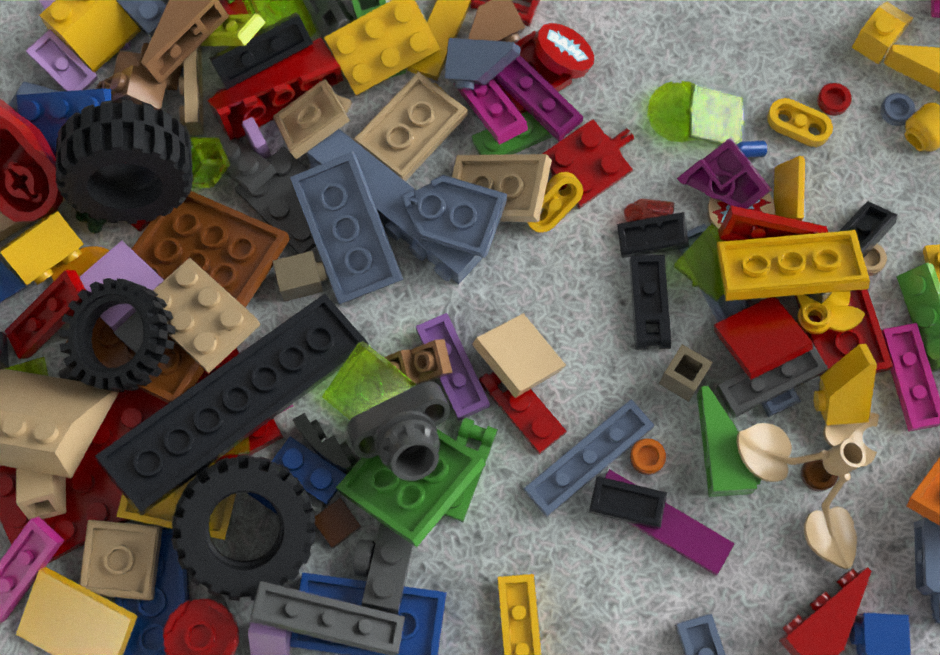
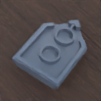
(456, 214)

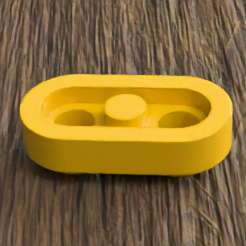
(800, 120)
(556, 202)

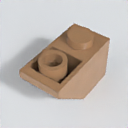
(497, 22)
(135, 85)

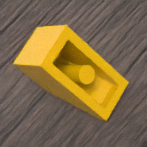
(881, 32)
(847, 388)

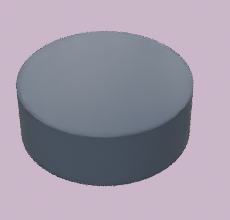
(897, 109)

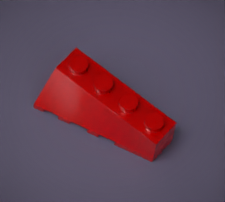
(274, 88)

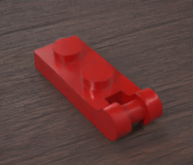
(526, 413)

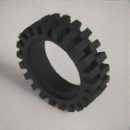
(81, 328)

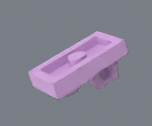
(61, 63)

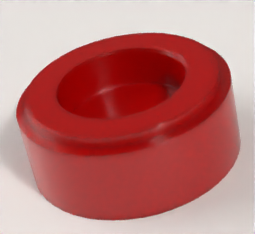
(834, 99)

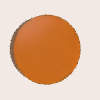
(647, 456)

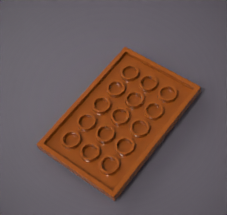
(226, 246)

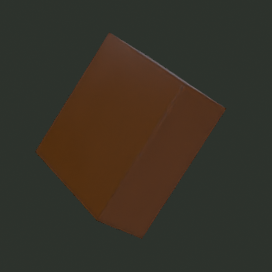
(336, 523)

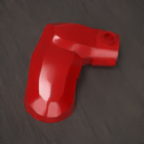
(26, 169)

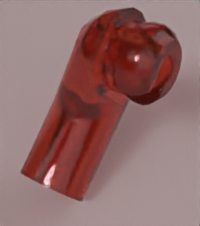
(647, 208)

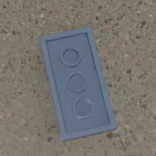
(346, 228)

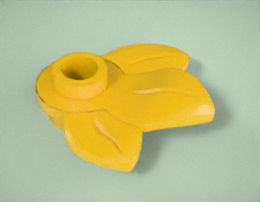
(833, 312)

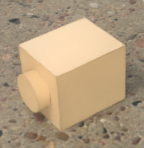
(40, 494)

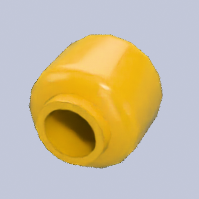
(924, 128)

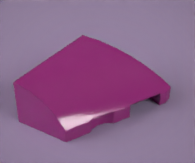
(727, 177)

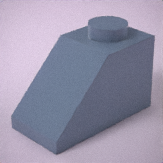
(477, 61)

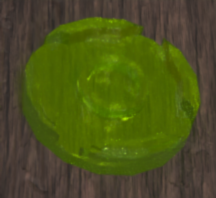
(668, 111)

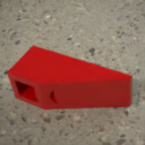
(831, 623)

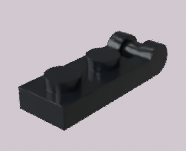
(650, 301)

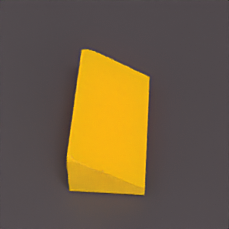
(789, 188)

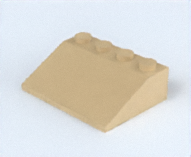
(48, 421)

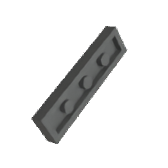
(327, 618)

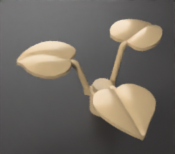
(766, 455)

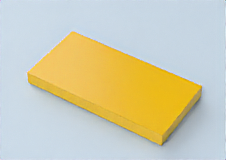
(792, 265)

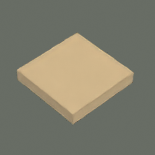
(310, 119)
(518, 355)
(121, 559)

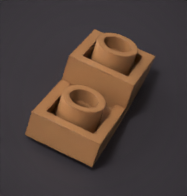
(423, 362)

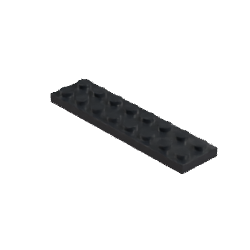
(229, 404)

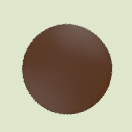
(816, 477)

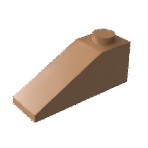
(179, 32)

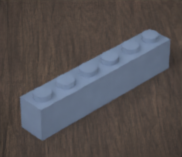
(386, 191)

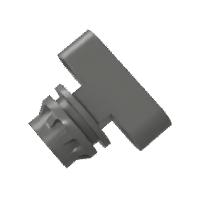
(403, 431)

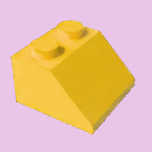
(90, 28)
(41, 248)

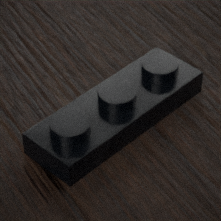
(262, 51)

